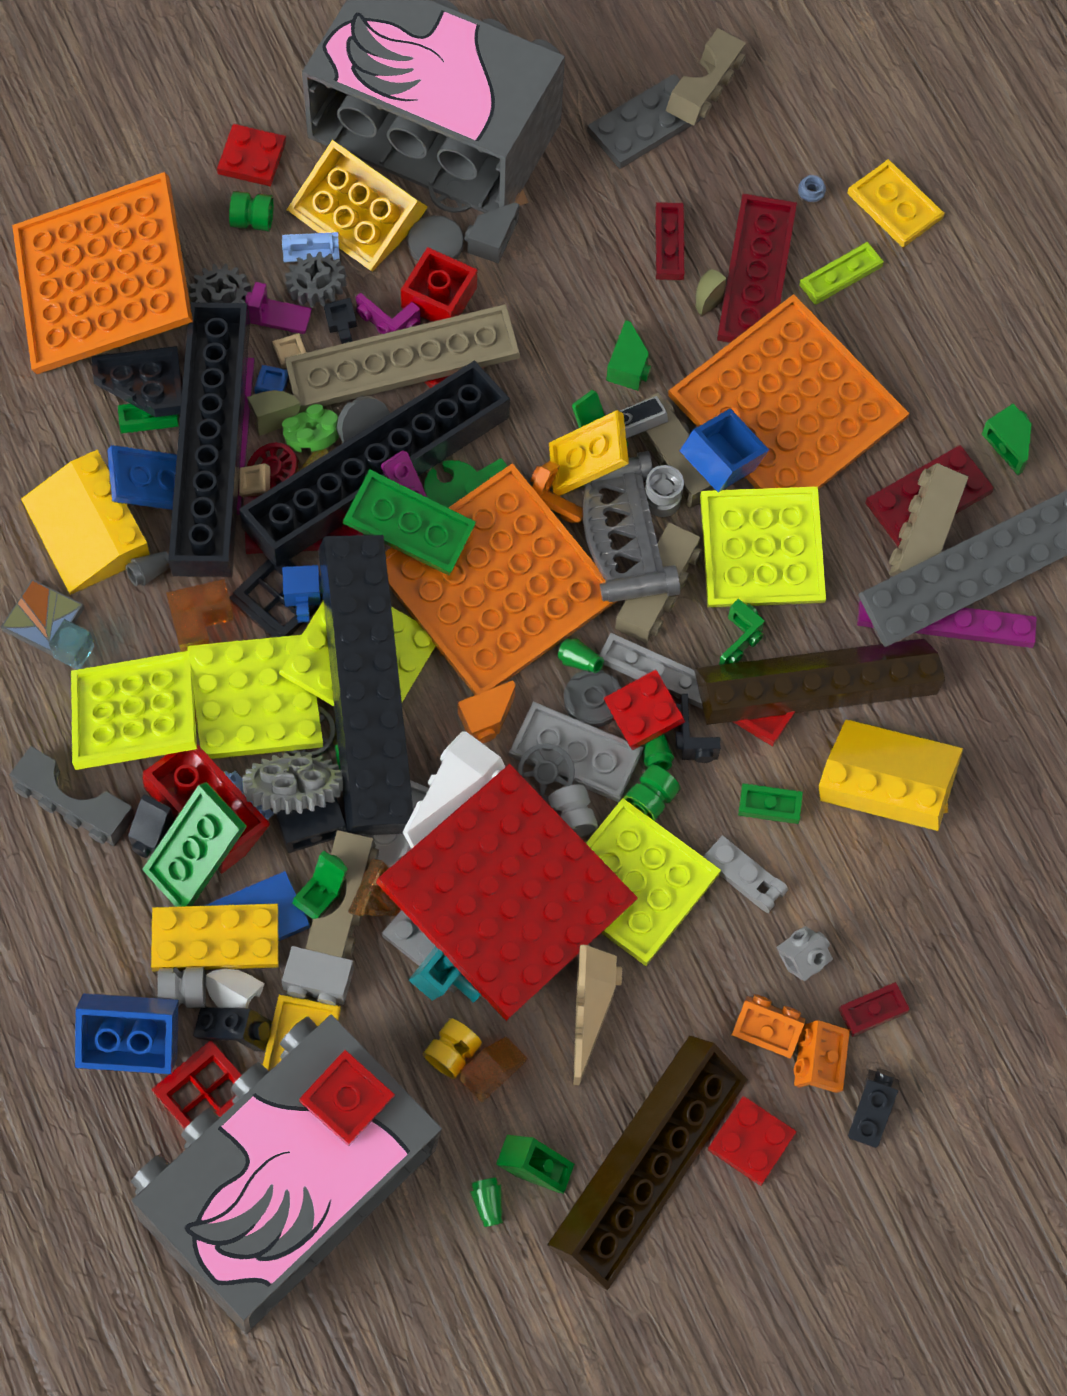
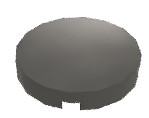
(436, 233)
(359, 416)
(585, 697)

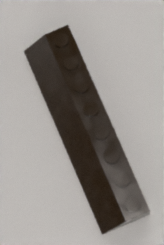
(819, 681)
(648, 1161)

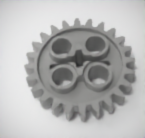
(292, 783)

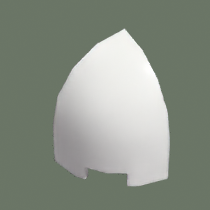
(232, 988)

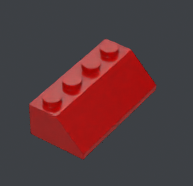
(177, 777)

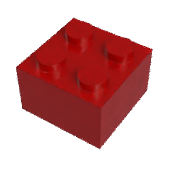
(439, 286)

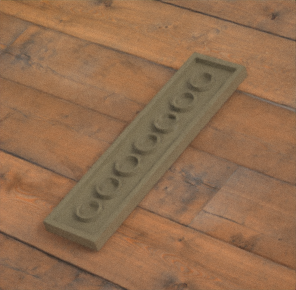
(402, 357)

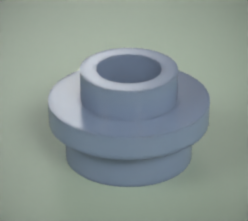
(815, 183)

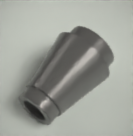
(147, 568)

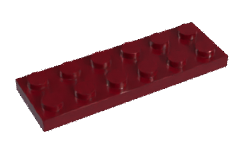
(756, 263)

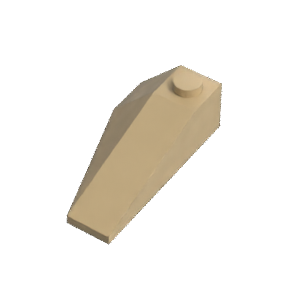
(595, 990)

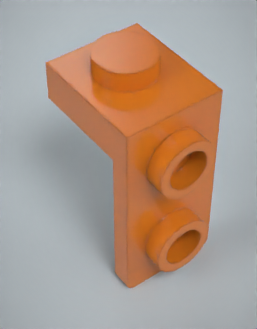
(542, 482)

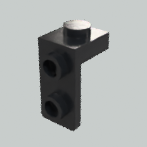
(695, 748)
(233, 1024)
(874, 1107)

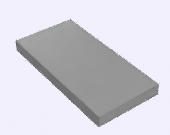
(599, 758)

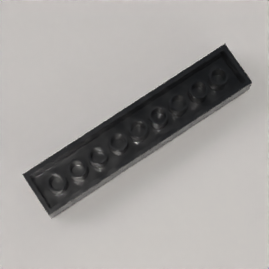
(426, 428)
(210, 441)
(365, 684)

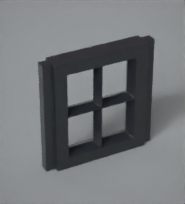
(261, 615)

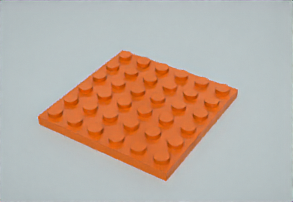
(101, 273)
(796, 395)
(512, 589)

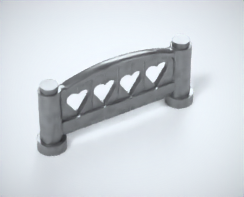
(648, 575)

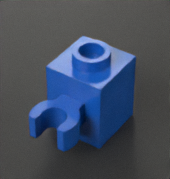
(302, 588)

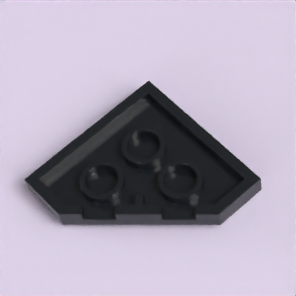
(142, 378)

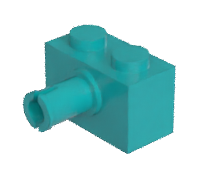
(438, 974)

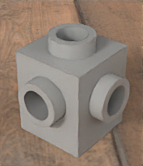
(805, 953)

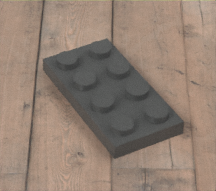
(638, 124)

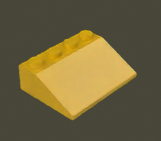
(358, 203)
(81, 524)
(890, 774)

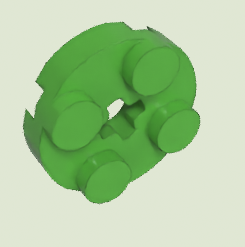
(311, 429)

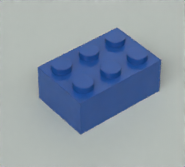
(126, 1033)

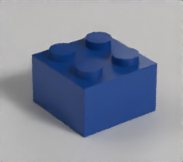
(724, 450)

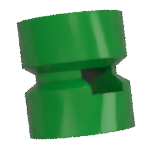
(254, 211)
(654, 790)

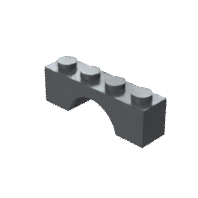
(102, 816)

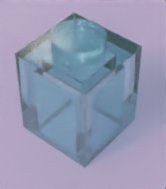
(71, 644)

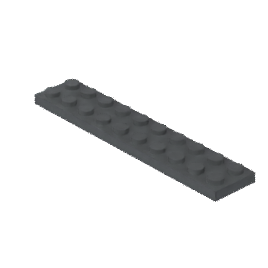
(968, 571)

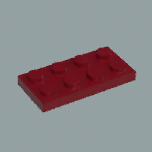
(892, 502)

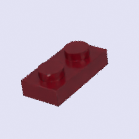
(874, 1009)

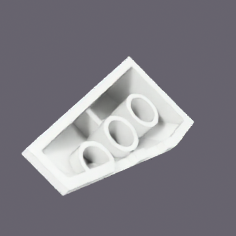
(463, 772)

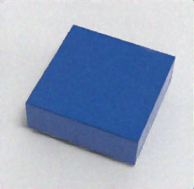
(271, 379)

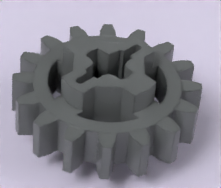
(316, 279)
(220, 286)

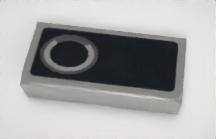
(644, 416)

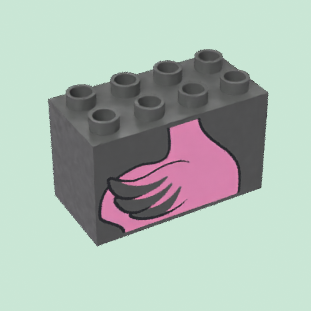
(435, 91)
(273, 1185)

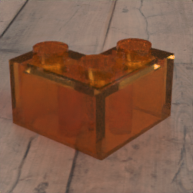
(196, 608)

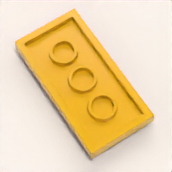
(215, 937)

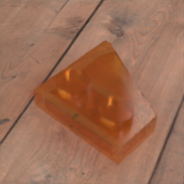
(370, 897)

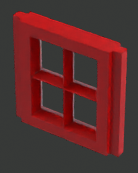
(187, 1072)

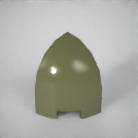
(709, 291)
(272, 409)

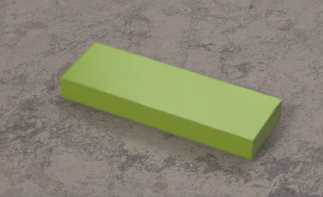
(841, 273)

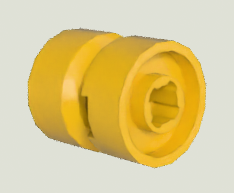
(452, 1048)

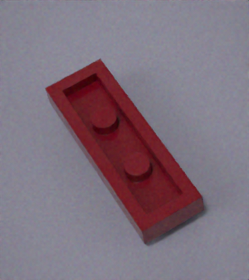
(669, 241)

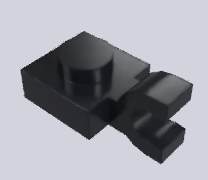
(341, 318)

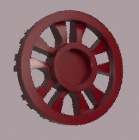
(277, 464)

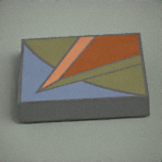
(40, 615)

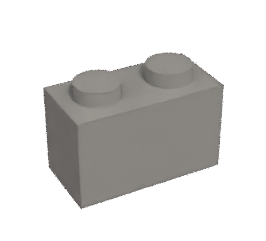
(317, 976)

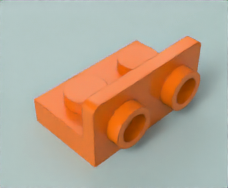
(769, 1026)
(822, 1056)

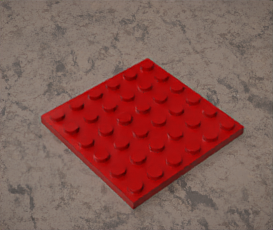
(506, 891)

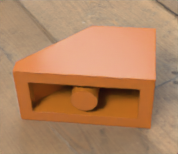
(486, 712)

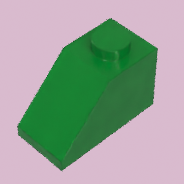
(629, 360)
(1010, 436)
(535, 1163)

